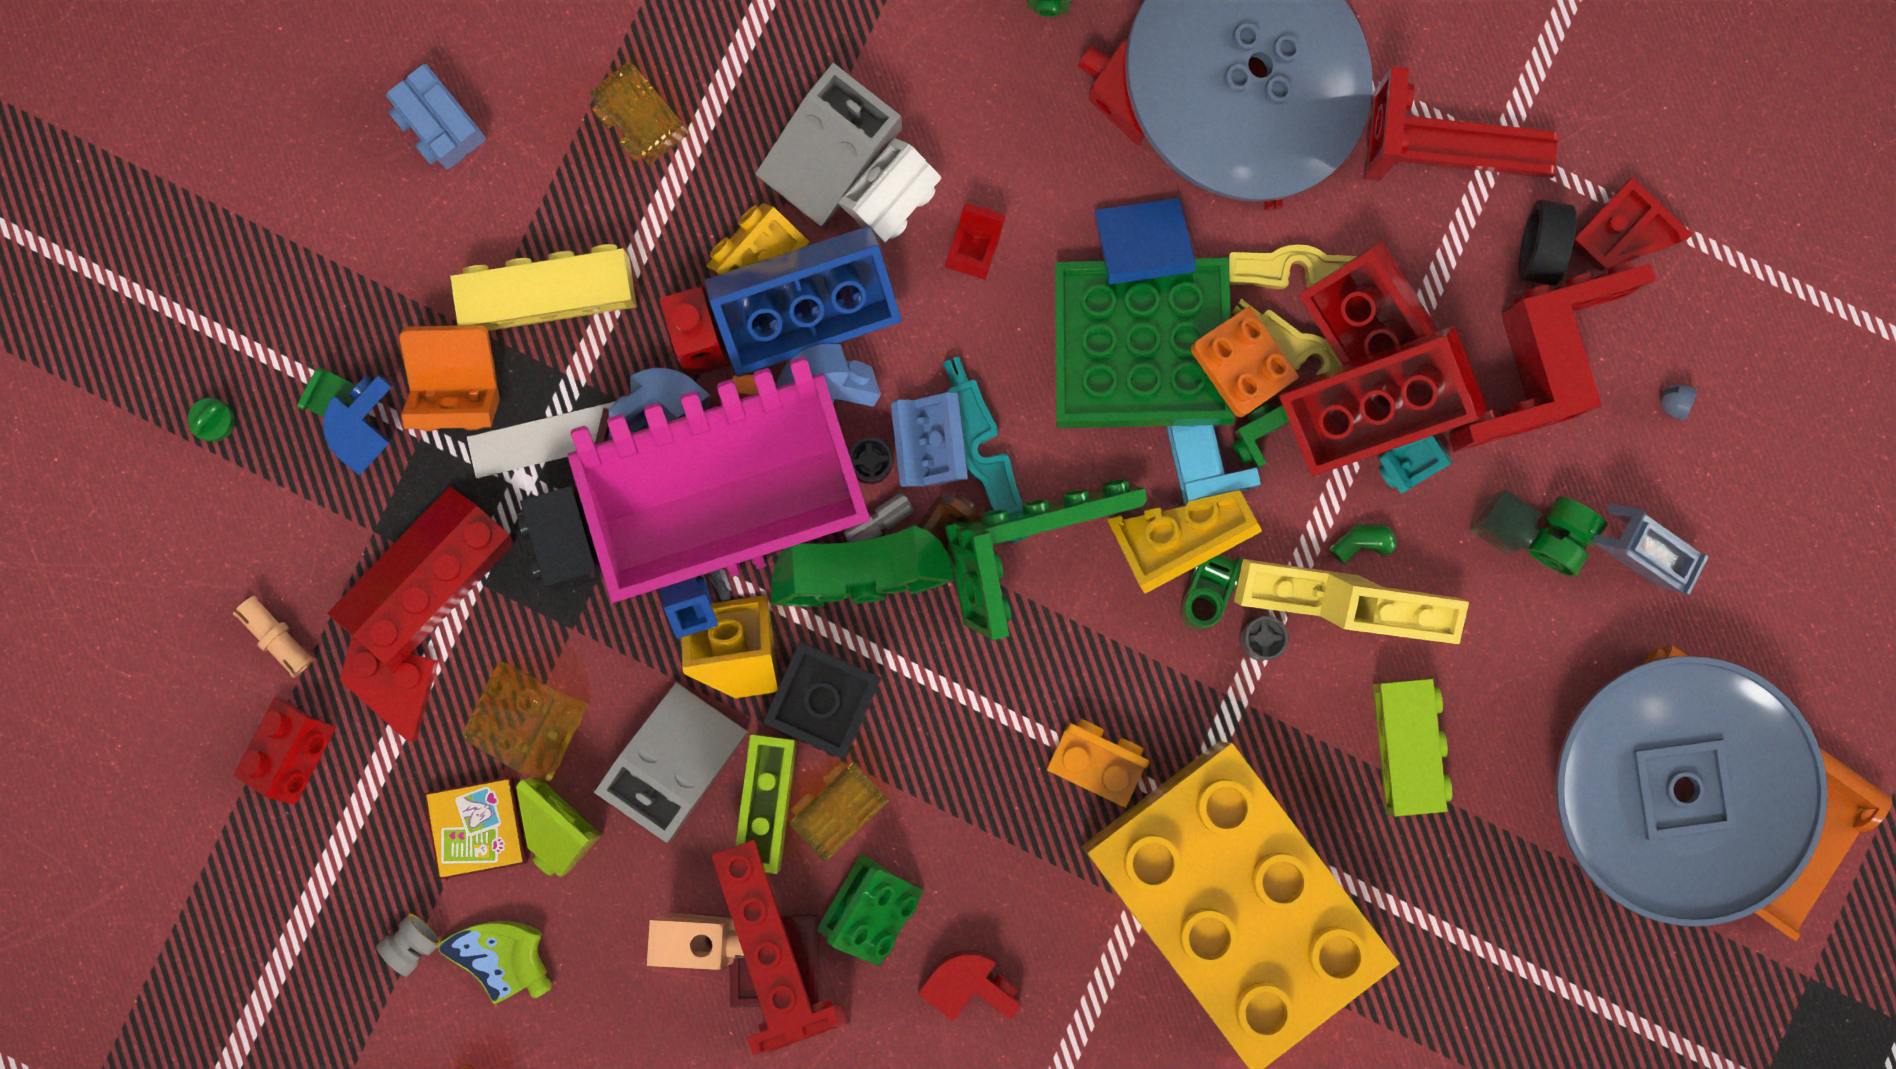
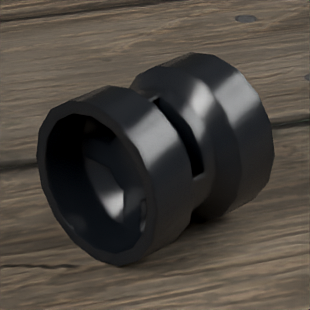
(874, 456)

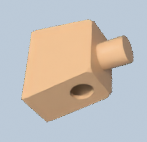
(682, 942)

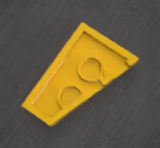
(1179, 539)

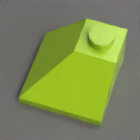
(553, 828)

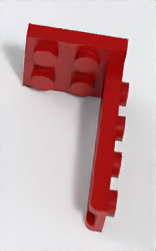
(1449, 142)
(770, 955)

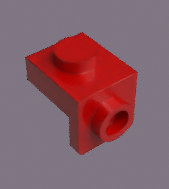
(975, 241)

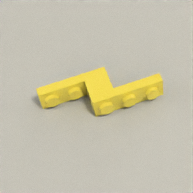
(1351, 601)

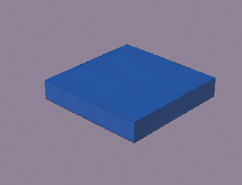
(1144, 241)

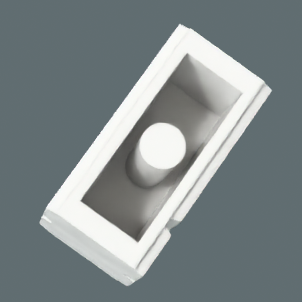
(891, 190)

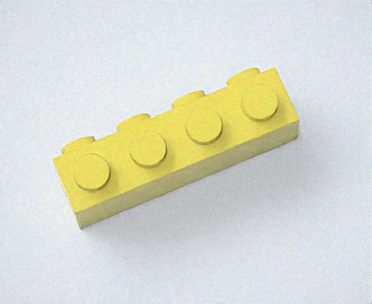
(544, 289)

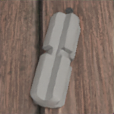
(886, 516)

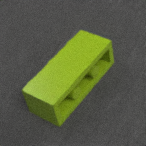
(1411, 747)
(767, 796)

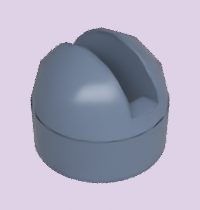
(1678, 400)

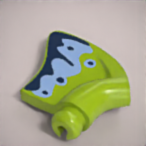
(500, 957)

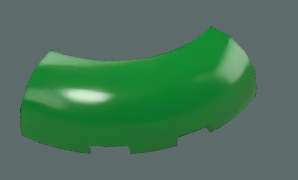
(860, 569)

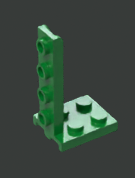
(980, 569)

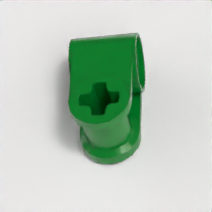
(1213, 582)

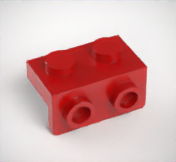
(284, 752)

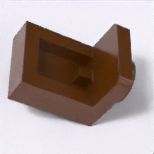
(947, 511)

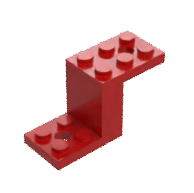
(1552, 354)

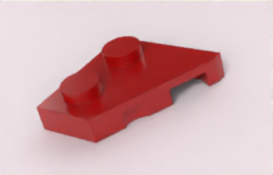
(394, 696)

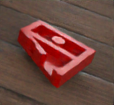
(1628, 228)

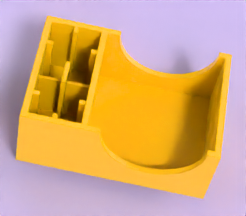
(1240, 905)

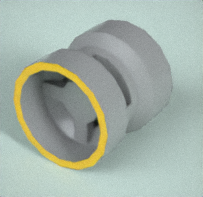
(408, 945)

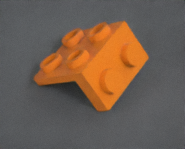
(1243, 362)
(449, 377)

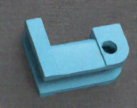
(1200, 464)

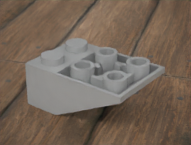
(829, 144)
(671, 763)

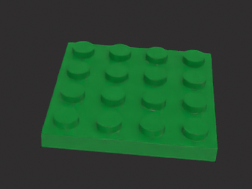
(1130, 343)

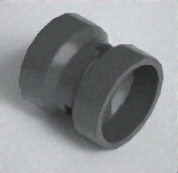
(1272, 638)

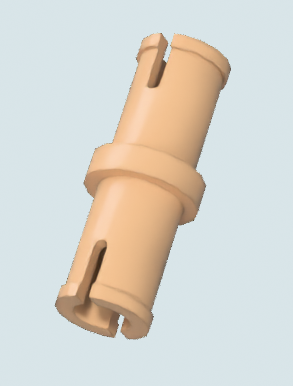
(273, 636)

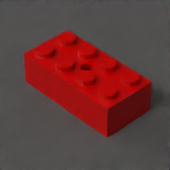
(1344, 421)

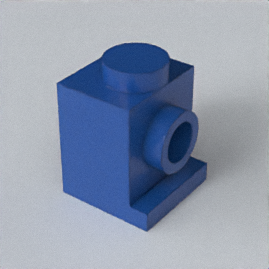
(688, 606)

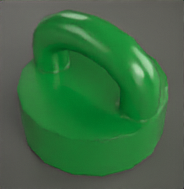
(211, 420)

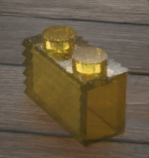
(638, 114)
(838, 810)

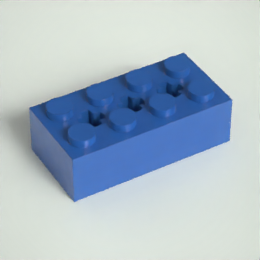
(809, 274)

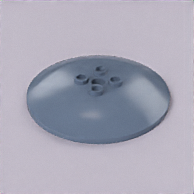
(1240, 130)
(1752, 804)

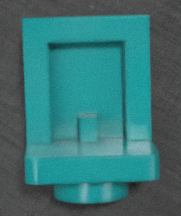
(1413, 463)

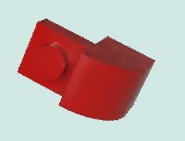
(962, 975)

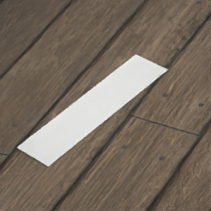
(531, 441)

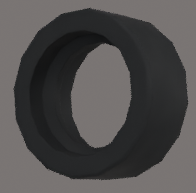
(1547, 242)

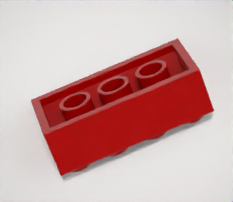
(1367, 307)
(421, 578)

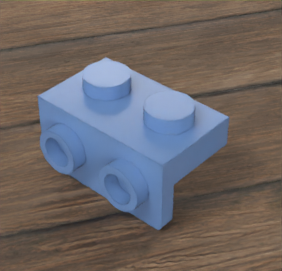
(929, 440)

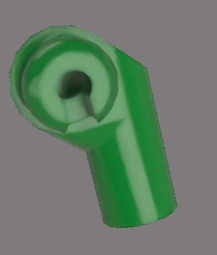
(1364, 536)

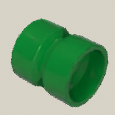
(1567, 535)

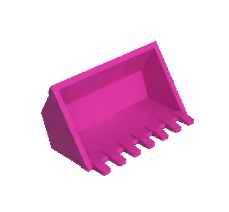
(716, 483)

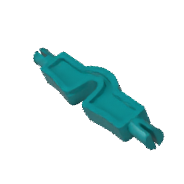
(979, 427)

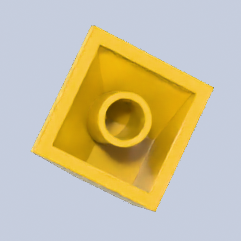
(736, 654)

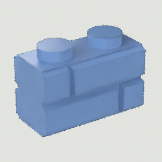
(435, 117)

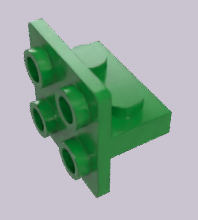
(869, 911)

